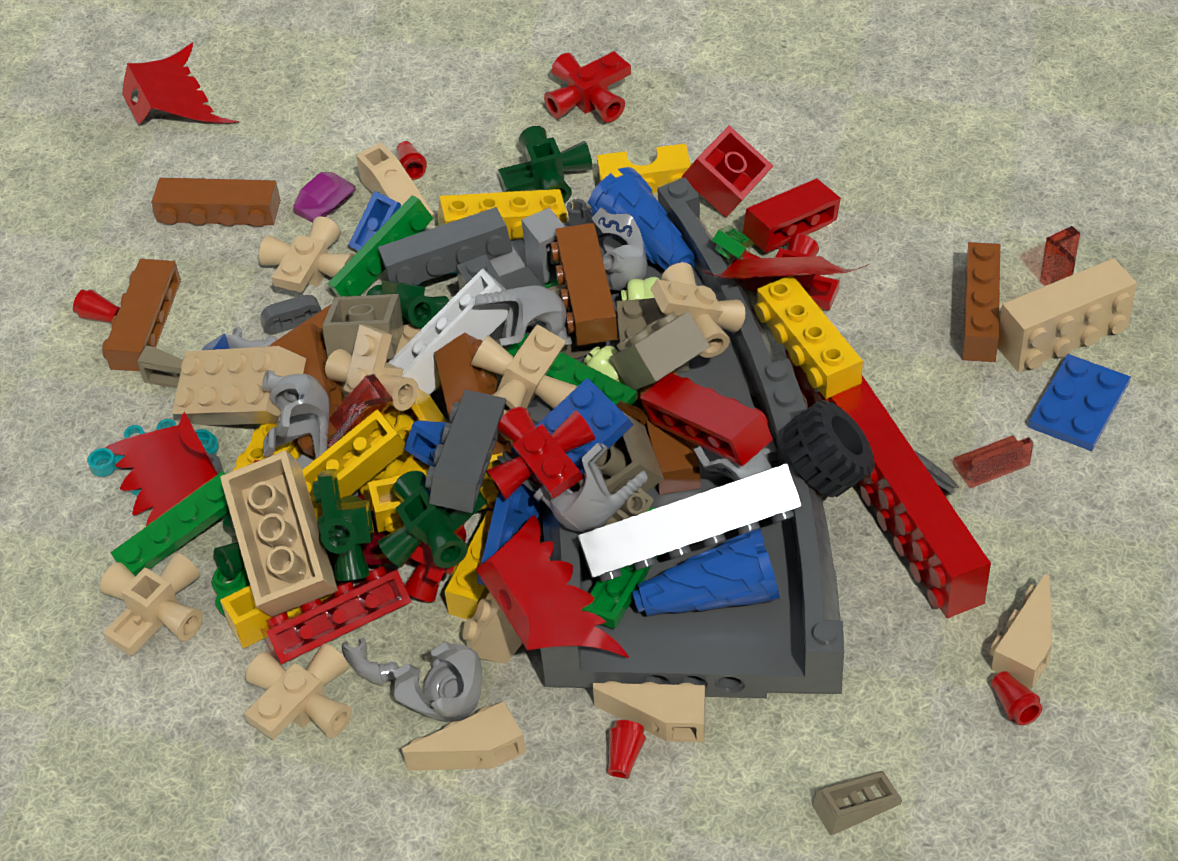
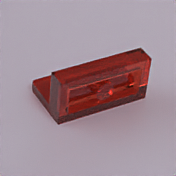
(1059, 255)
(359, 404)
(994, 460)

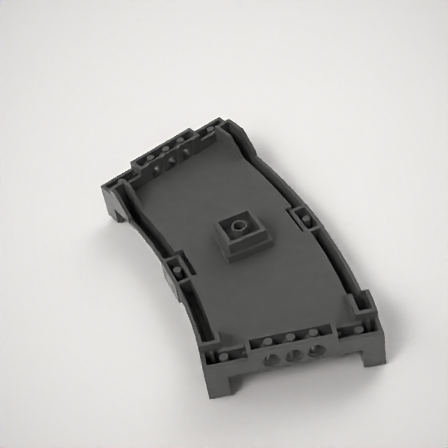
(730, 649)

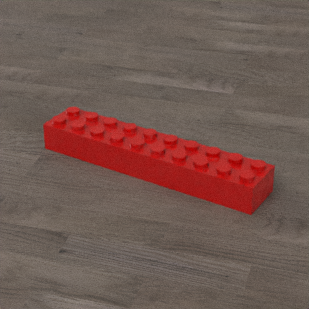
(912, 505)

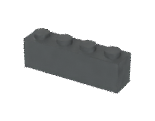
(445, 246)
(466, 451)

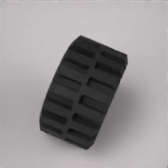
(828, 448)

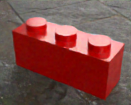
(791, 213)

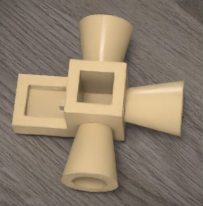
(306, 258)
(680, 294)
(370, 358)
(525, 372)
(150, 603)
(297, 693)

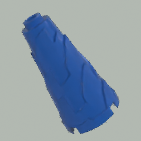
(634, 196)
(718, 578)

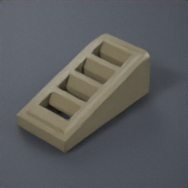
(159, 367)
(838, 816)

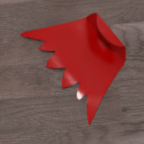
(167, 88)
(756, 272)
(166, 466)
(537, 595)

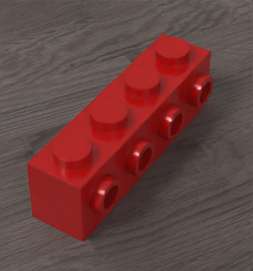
(707, 418)
(336, 615)

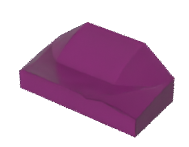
(322, 195)

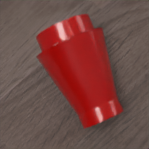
(411, 160)
(94, 306)
(1017, 700)
(624, 747)

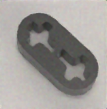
(290, 313)

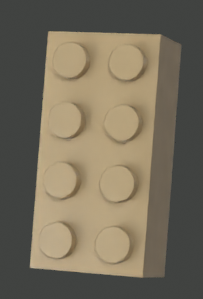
(1066, 315)
(227, 384)
(278, 534)

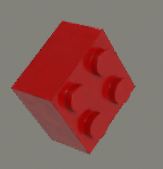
(727, 171)

